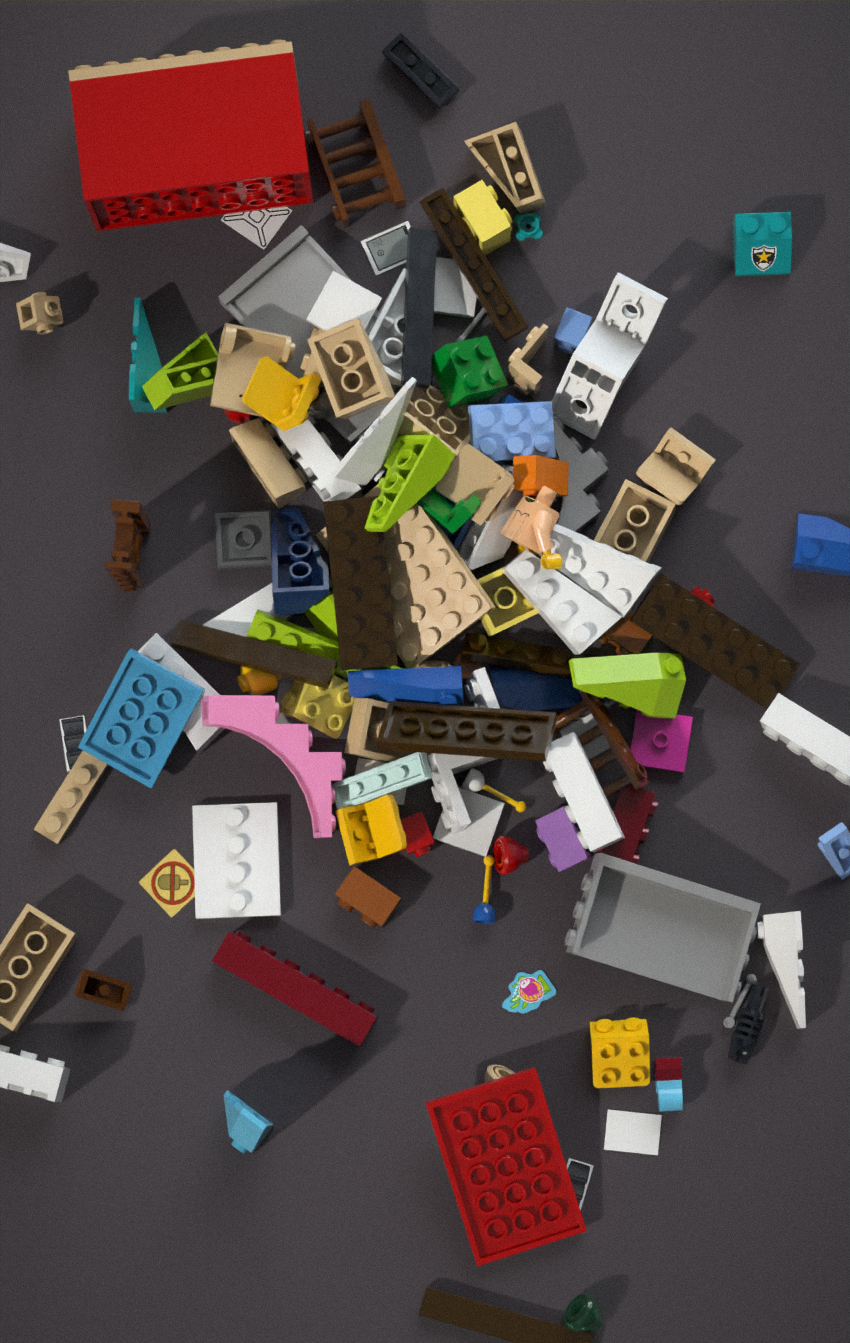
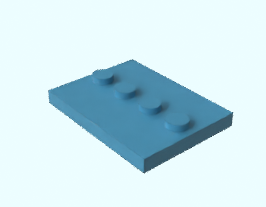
(141, 718)

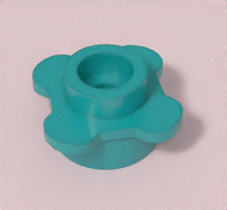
(531, 219)

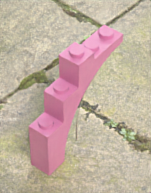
(290, 742)

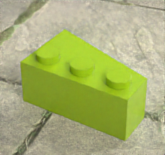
(185, 376)

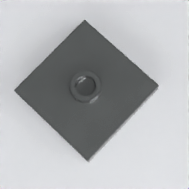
(243, 539)

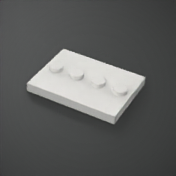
(236, 860)

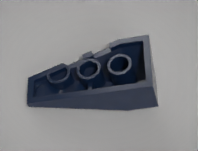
(298, 569)
(533, 690)

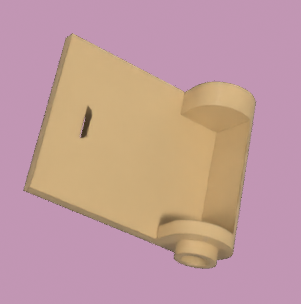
(237, 359)

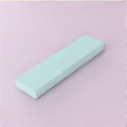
(382, 780)

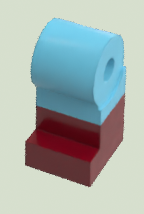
(669, 1083)

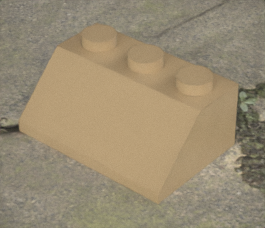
(268, 461)
(636, 521)

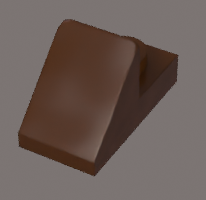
(103, 989)

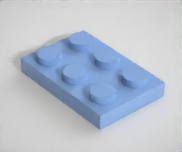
(512, 430)

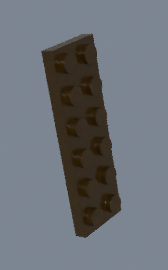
(359, 586)
(714, 641)
(467, 731)

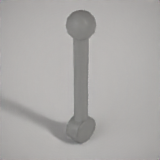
(463, 337)
(729, 1021)

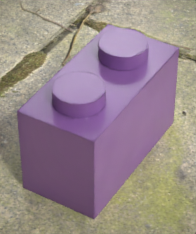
(562, 840)

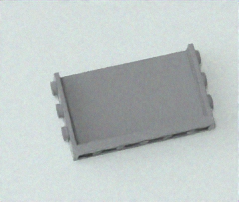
(663, 927)

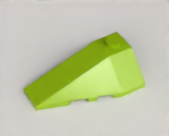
(412, 470)
(635, 680)

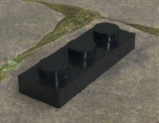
(420, 70)

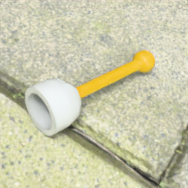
(475, 782)

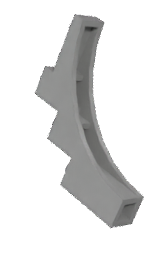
(584, 472)

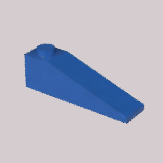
(821, 546)
(411, 685)

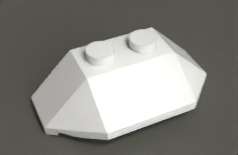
(484, 542)

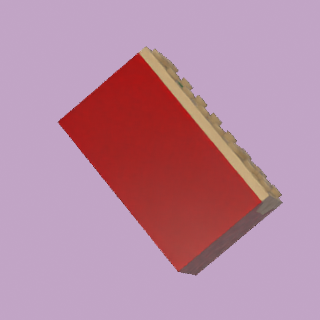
(190, 135)

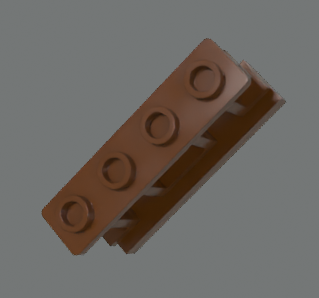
(130, 524)

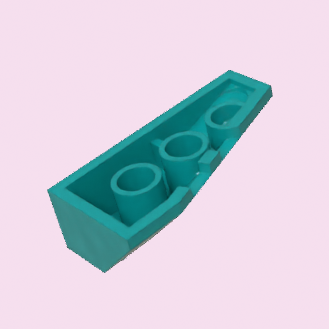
(145, 359)

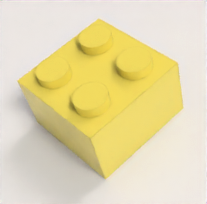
(483, 216)
(509, 603)

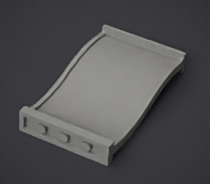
(278, 299)

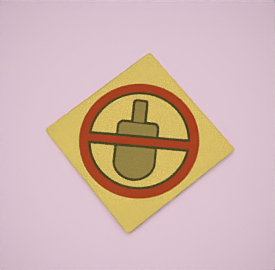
(170, 883)

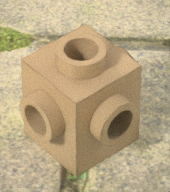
(40, 313)

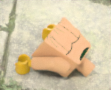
(532, 526)

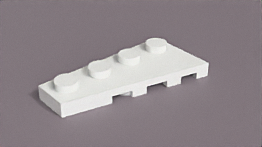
(239, 617)

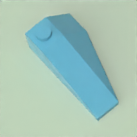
(244, 1124)

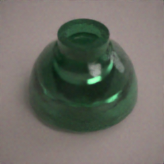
(582, 1314)

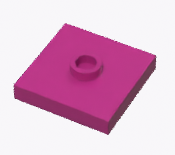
(661, 742)

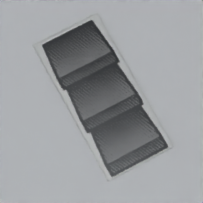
(72, 734)
(580, 1176)

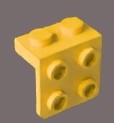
(280, 395)
(371, 830)
(620, 1053)

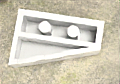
(33, 1076)

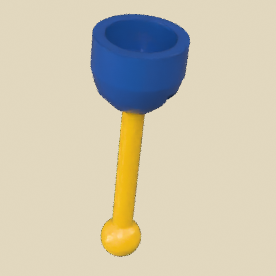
(484, 912)

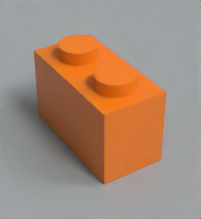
(535, 471)

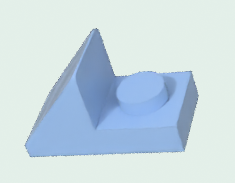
(836, 849)

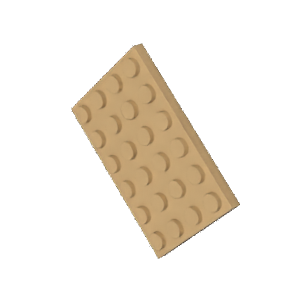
(429, 586)

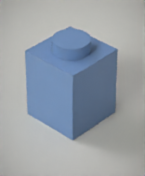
(571, 330)

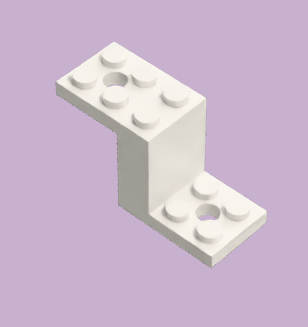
(607, 355)
(445, 765)

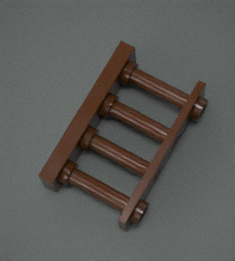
(373, 143)
(619, 750)

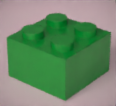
(468, 371)

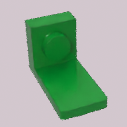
(445, 513)

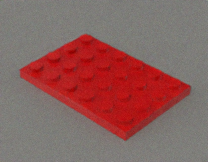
(506, 1166)

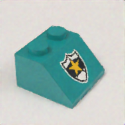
(762, 243)

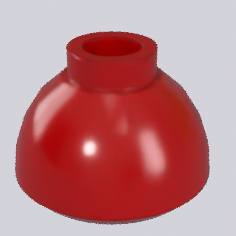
(509, 855)

